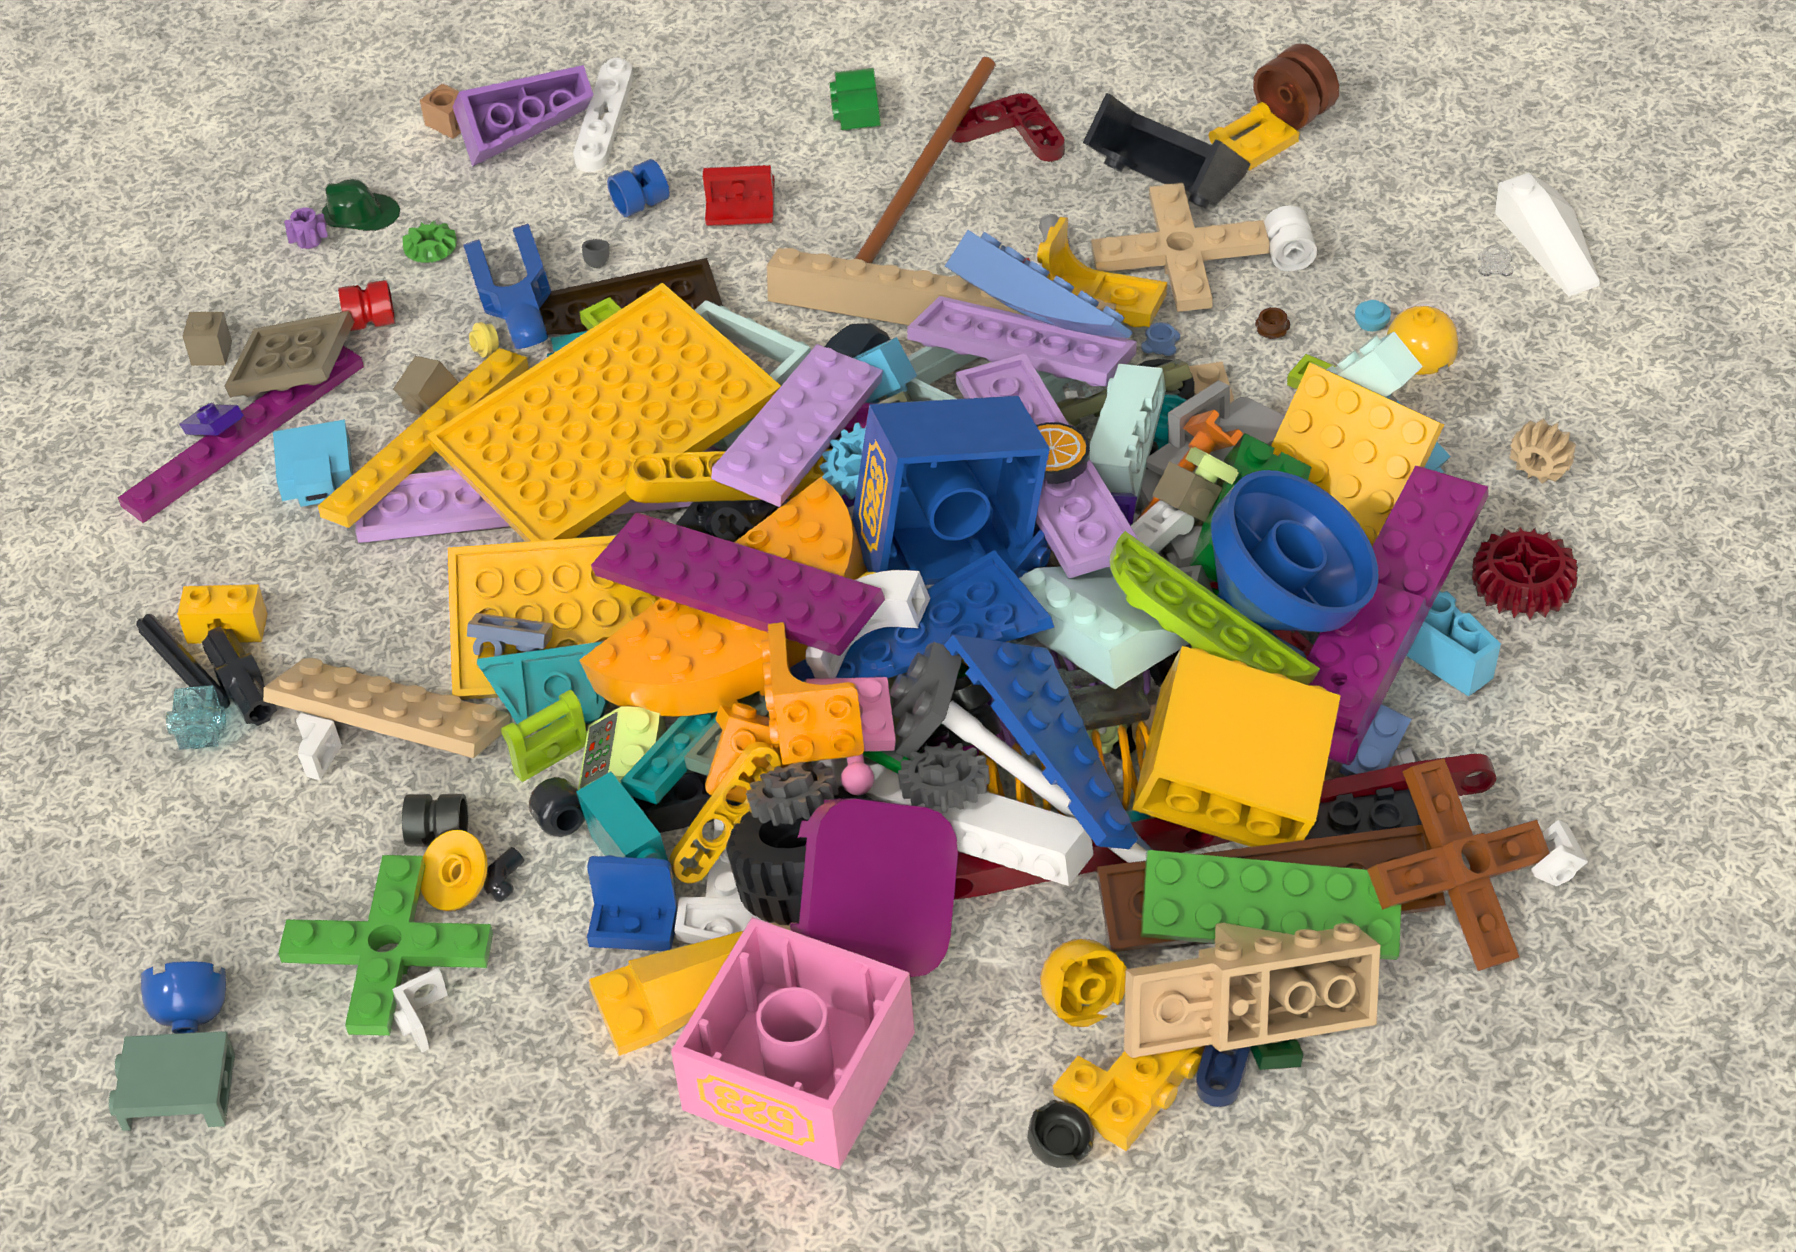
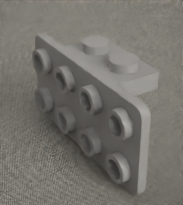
(1240, 414)

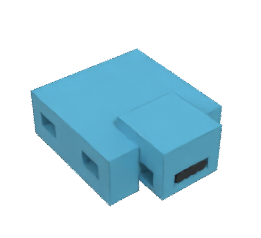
(312, 461)

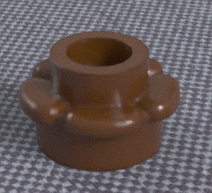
(1272, 323)

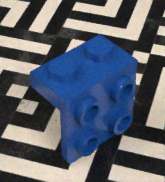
(632, 903)

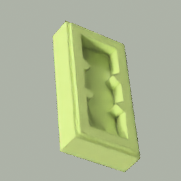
(1211, 467)

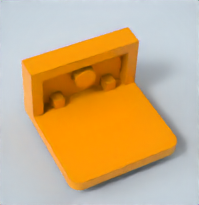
(739, 729)

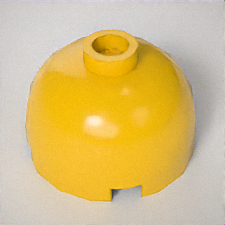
(1428, 336)
(1082, 974)

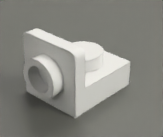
(318, 744)

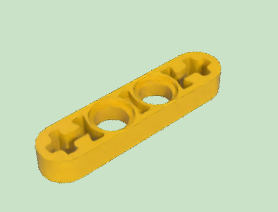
(719, 809)

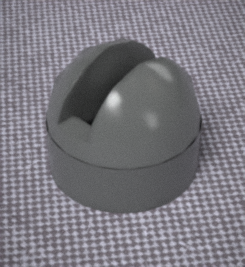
(595, 252)

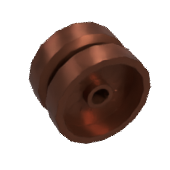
(1297, 85)

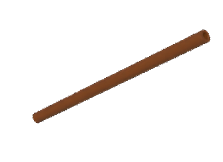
(926, 161)

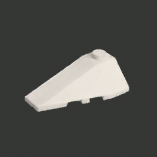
(1547, 230)

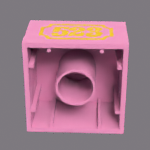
(794, 1042)

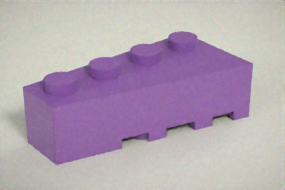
(518, 109)

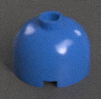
(184, 994)

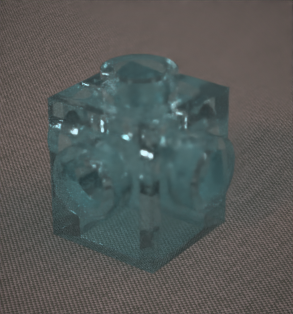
(198, 725)

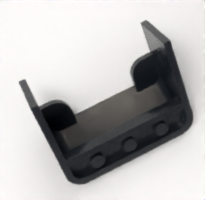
(1164, 153)

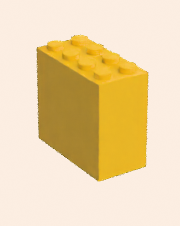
(1236, 751)

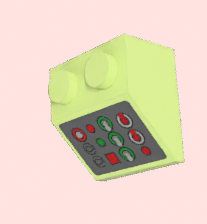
(619, 742)

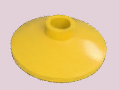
(453, 870)

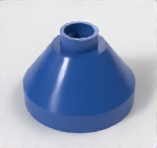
(1291, 554)

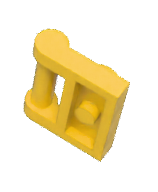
(1262, 142)

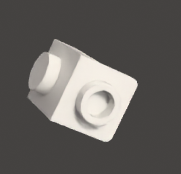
(1564, 857)

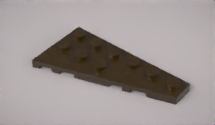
(688, 280)

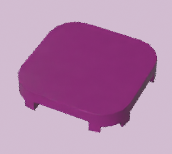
(880, 882)

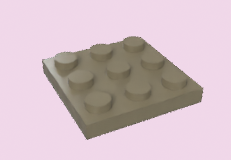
(289, 354)

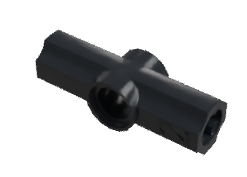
(238, 675)

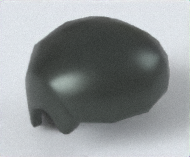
(1060, 1134)

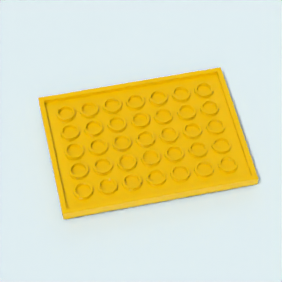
(565, 432)

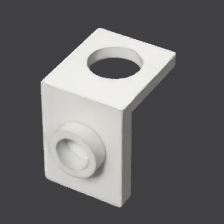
(408, 1004)

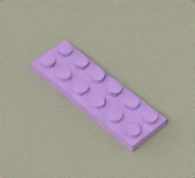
(1004, 334)
(797, 425)

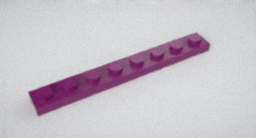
(215, 451)

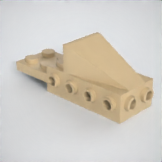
(1254, 990)

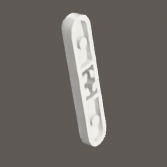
(598, 135)

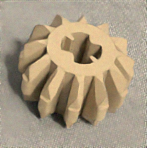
(1542, 451)

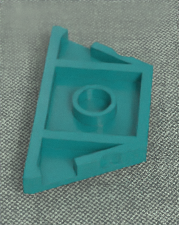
(537, 678)

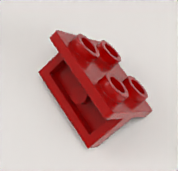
(739, 195)

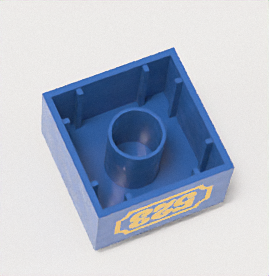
(947, 484)

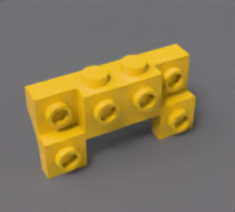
(1129, 1093)

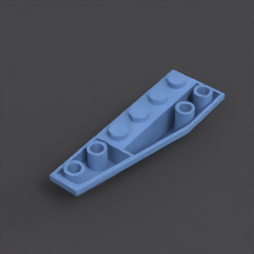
(1028, 289)

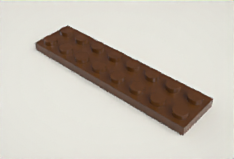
(1123, 884)

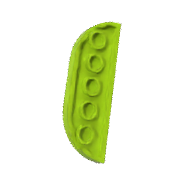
(1198, 614)

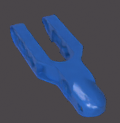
(514, 303)

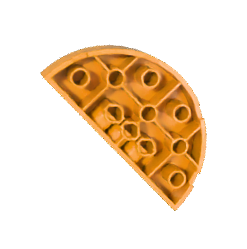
(695, 661)

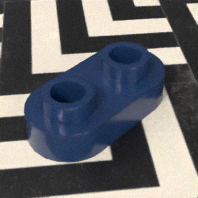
(1221, 1070)

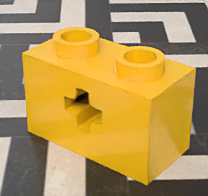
(224, 606)

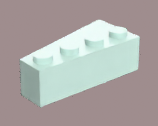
(1127, 427)

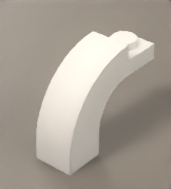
(903, 607)

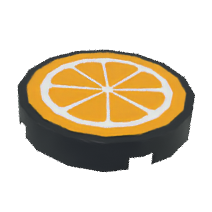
(1067, 452)

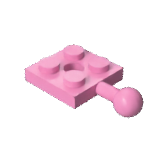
(876, 728)

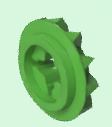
(430, 250)

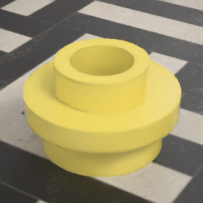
(483, 339)

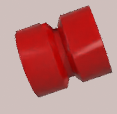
(368, 305)

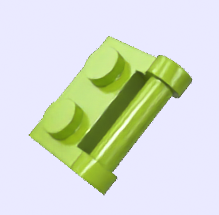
(550, 744)

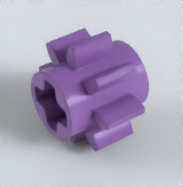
(306, 228)

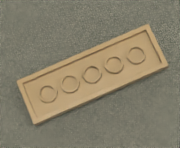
(387, 707)

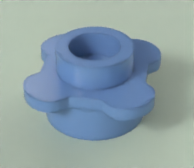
(1160, 339)

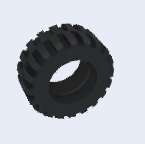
(770, 865)

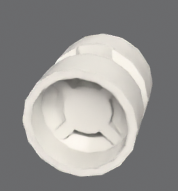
(1290, 238)

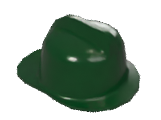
(356, 207)

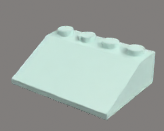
(1098, 625)

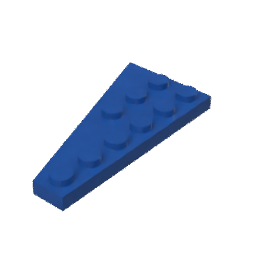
(975, 602)
(1045, 722)

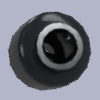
(556, 807)

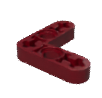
(1022, 112)

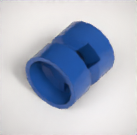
(636, 188)

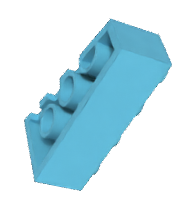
(1455, 646)

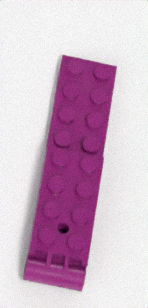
(1413, 563)

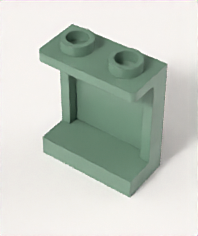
(173, 1077)

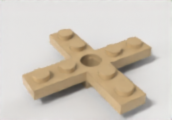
(1180, 247)

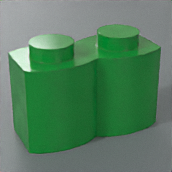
(855, 99)

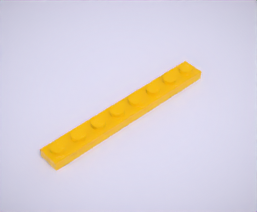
(412, 447)

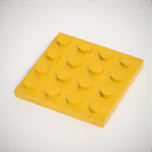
(1355, 443)

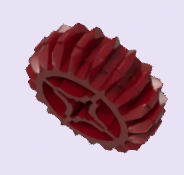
(1524, 572)

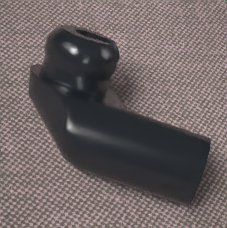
(498, 873)

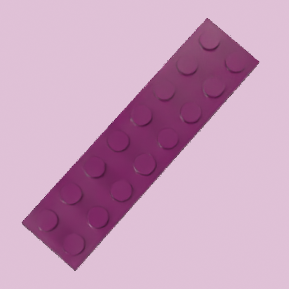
(739, 583)

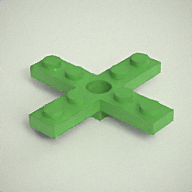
(388, 923)

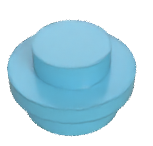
(1372, 315)

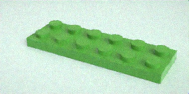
(1195, 891)

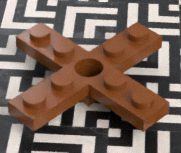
(1444, 869)

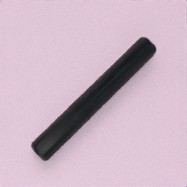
(177, 656)

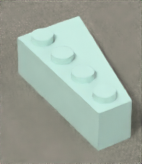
(1380, 365)

